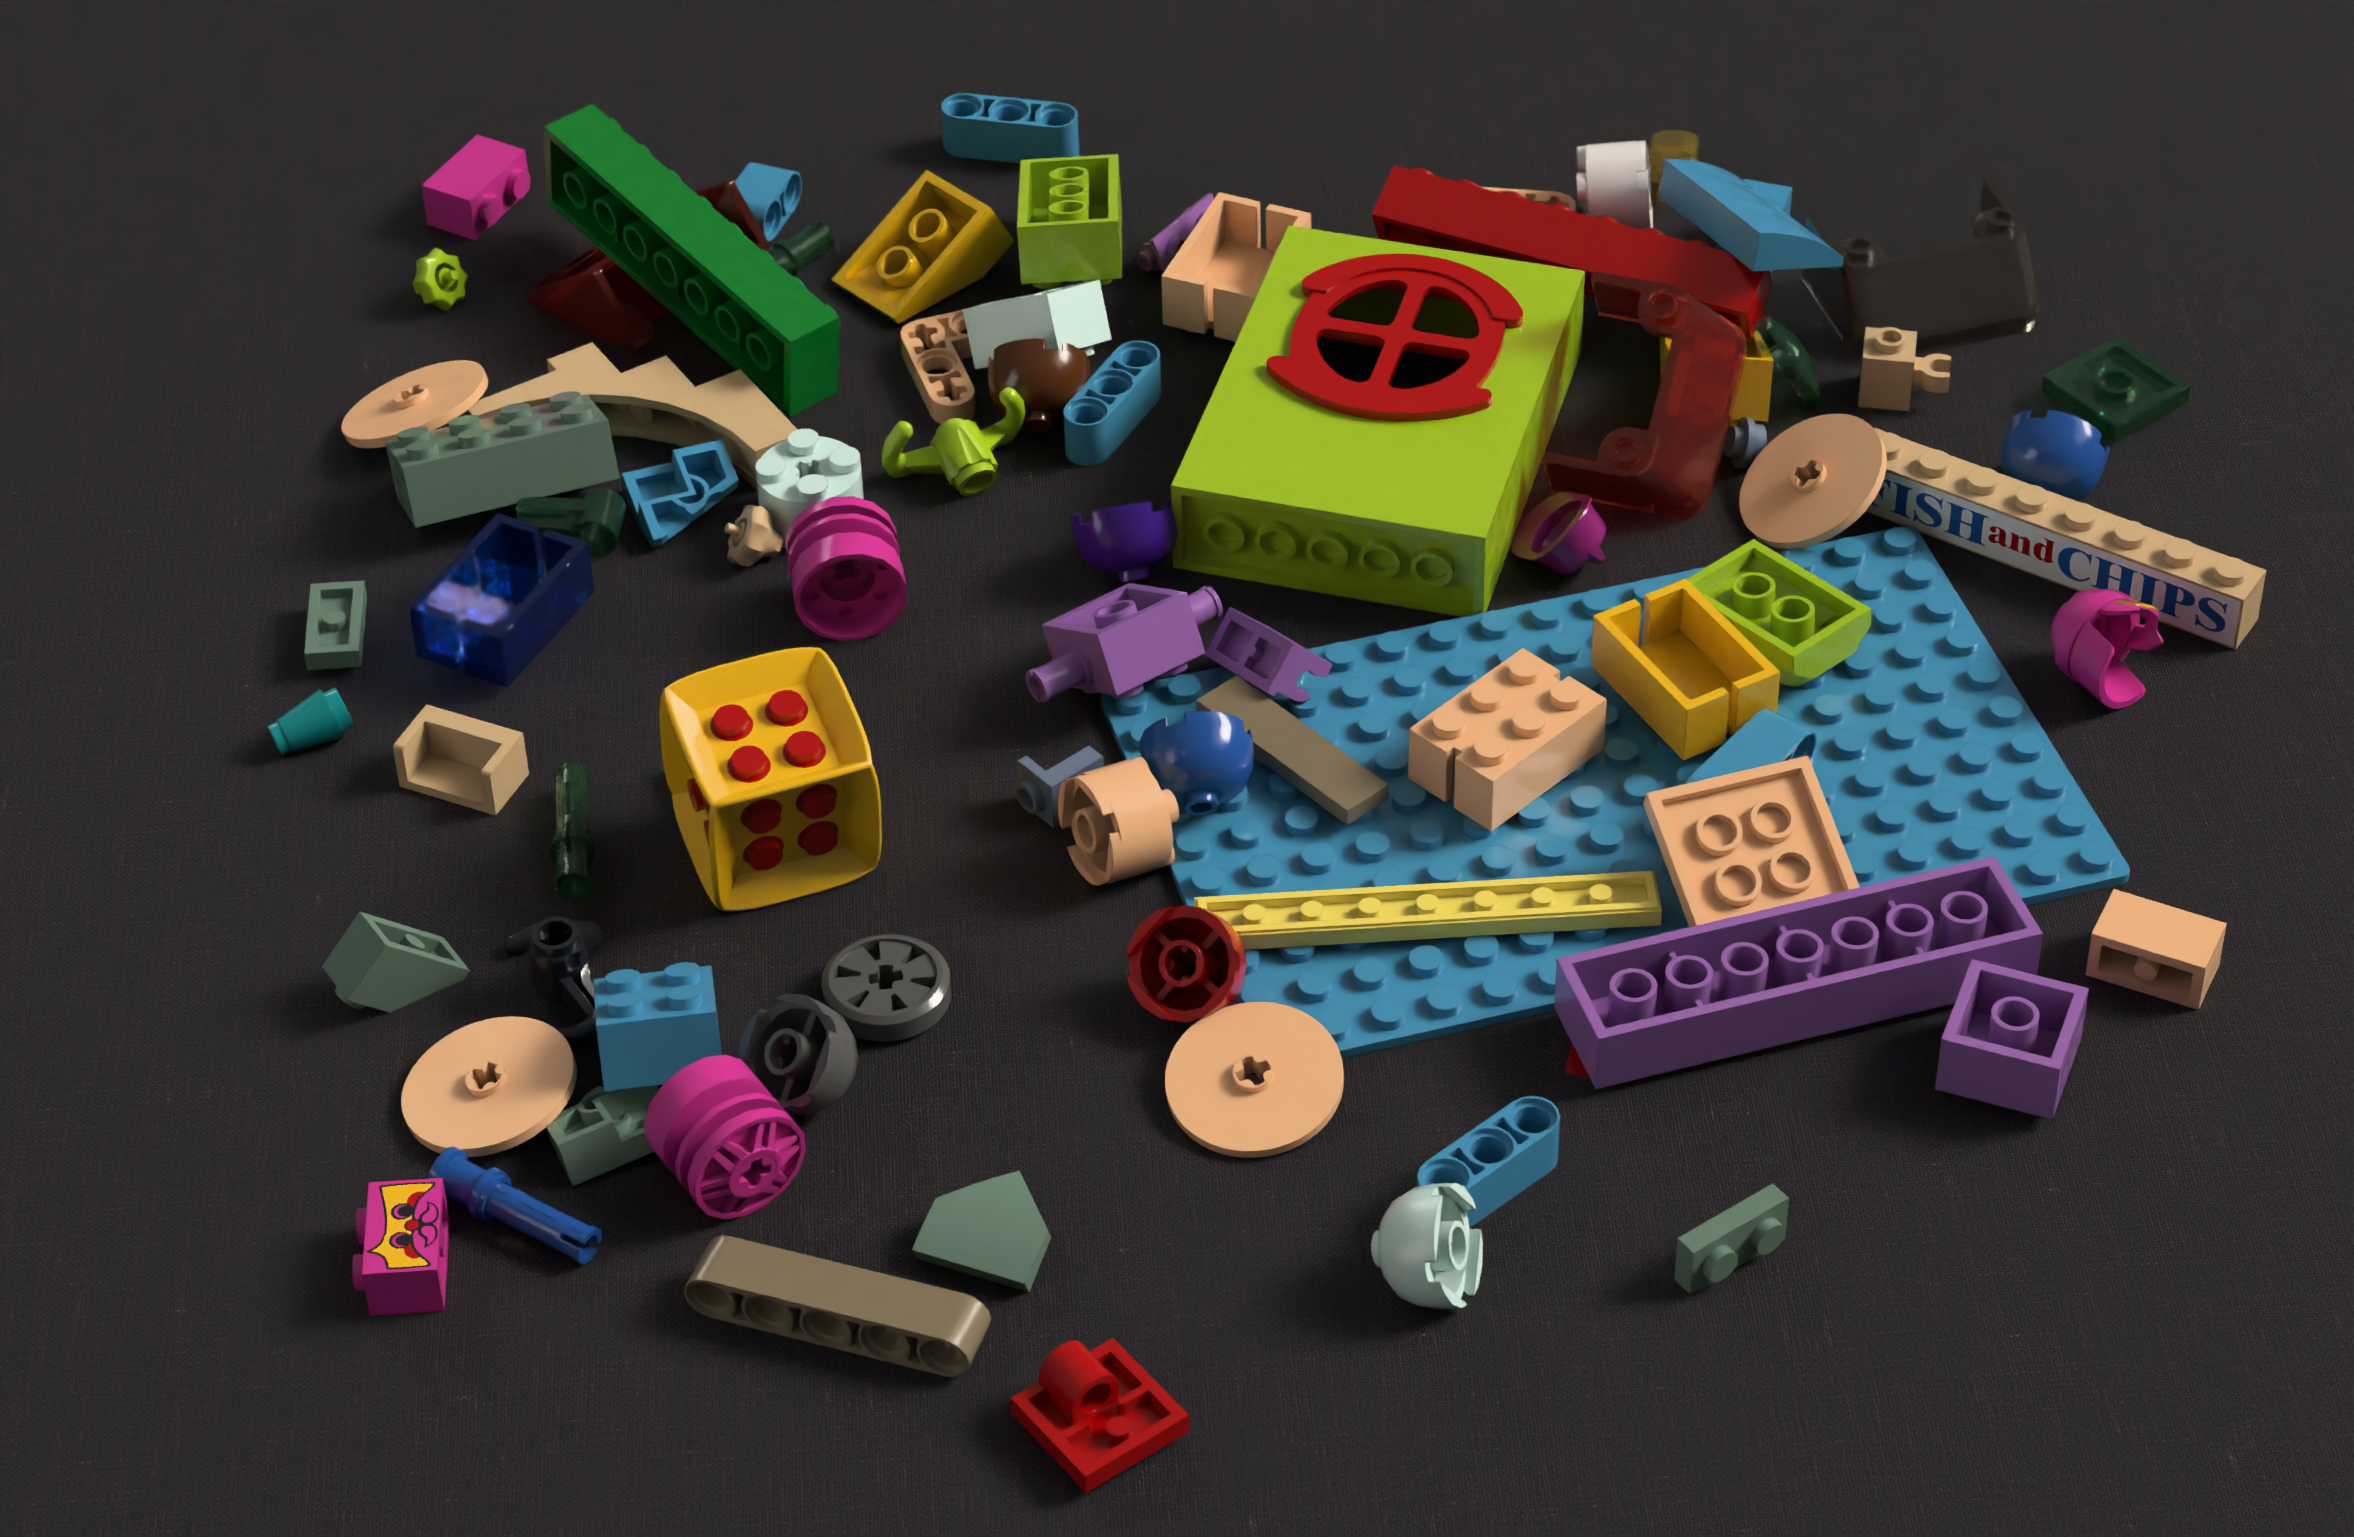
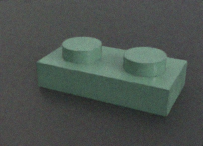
(335, 625)
(1731, 1239)

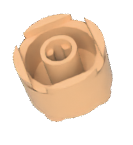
(1118, 821)

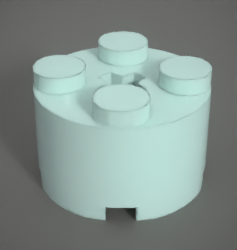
(804, 473)

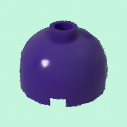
(1126, 538)

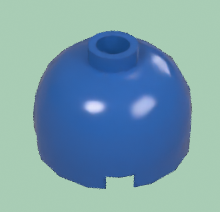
(2054, 453)
(1200, 759)

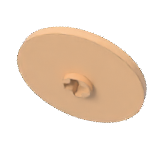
(416, 399)
(1813, 481)
(489, 1086)
(1244, 1119)

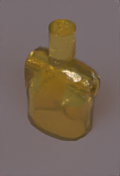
(1670, 145)

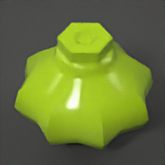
(440, 279)

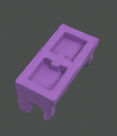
(1264, 656)

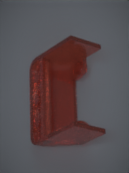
(1677, 458)

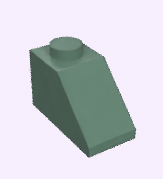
(390, 964)

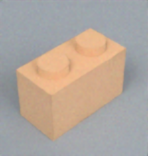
(2155, 949)

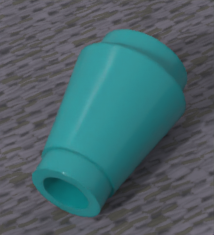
(312, 722)

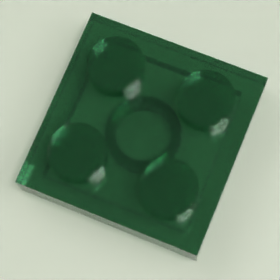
(2115, 388)

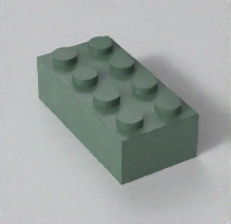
(501, 458)

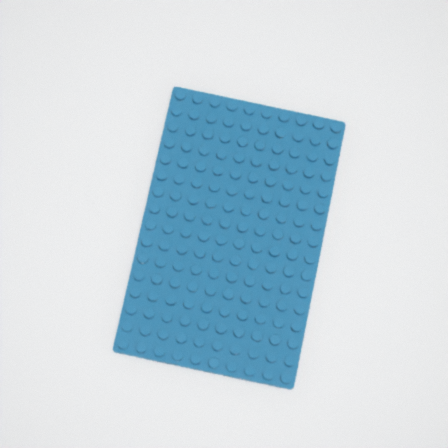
(1914, 751)

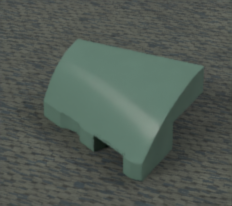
(602, 1132)

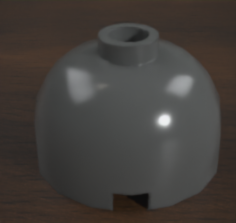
(800, 1053)

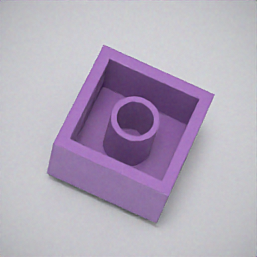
(2011, 1039)

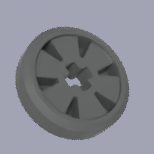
(909, 965)

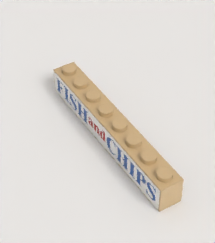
(2067, 541)

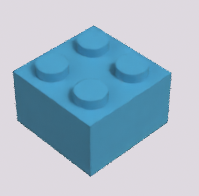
(654, 1023)

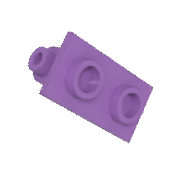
(1164, 246)

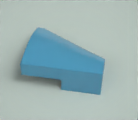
(679, 492)

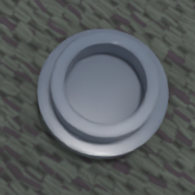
(1745, 442)

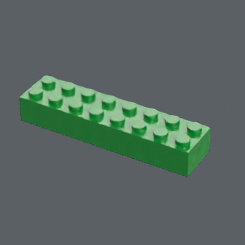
(692, 259)

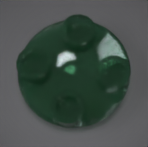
(1791, 359)

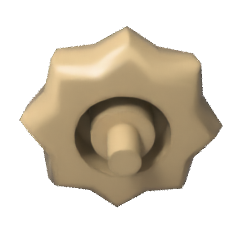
(752, 537)

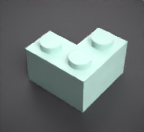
(1059, 315)

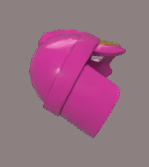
(2094, 637)

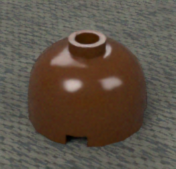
(1040, 376)

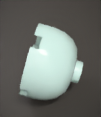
(1428, 1246)

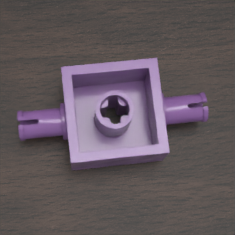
(1123, 641)

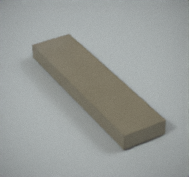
(1299, 752)

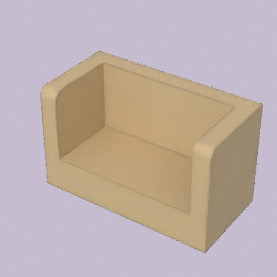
(461, 759)

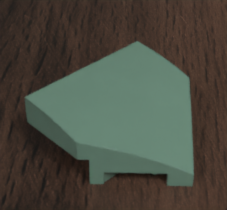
(986, 1232)

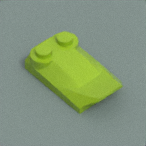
(1784, 611)

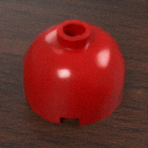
(1165, 960)

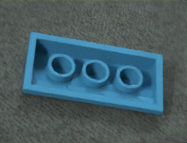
(1742, 218)

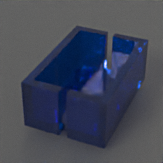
(497, 604)

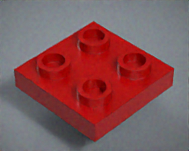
(1097, 1411)

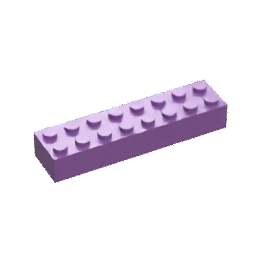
(1790, 971)

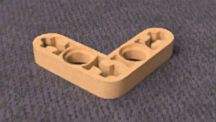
(947, 346)

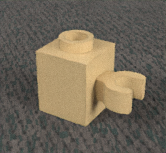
(1892, 369)

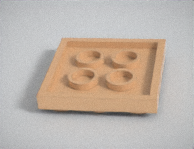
(1749, 841)

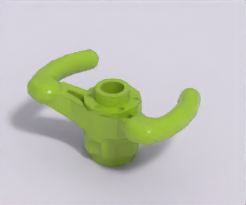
(957, 448)

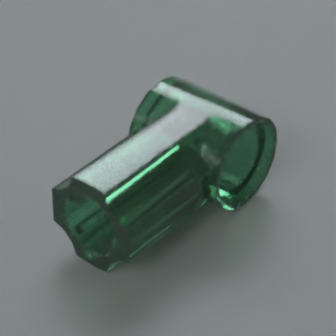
(592, 519)

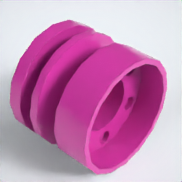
(845, 568)
(724, 1136)

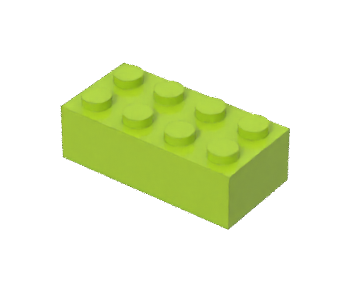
(1069, 220)

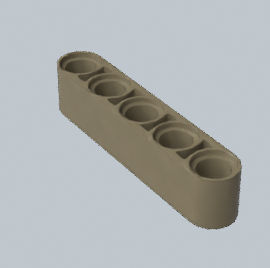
(838, 1306)

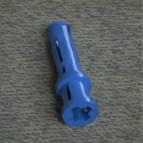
(492, 1196)

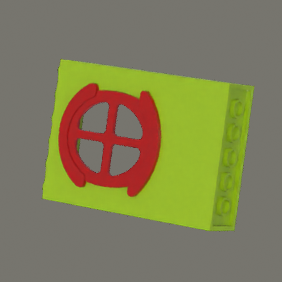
(1368, 481)

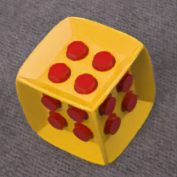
(770, 778)

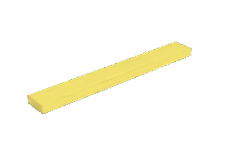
(1440, 910)

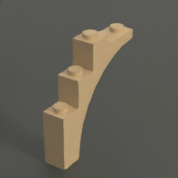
(659, 404)

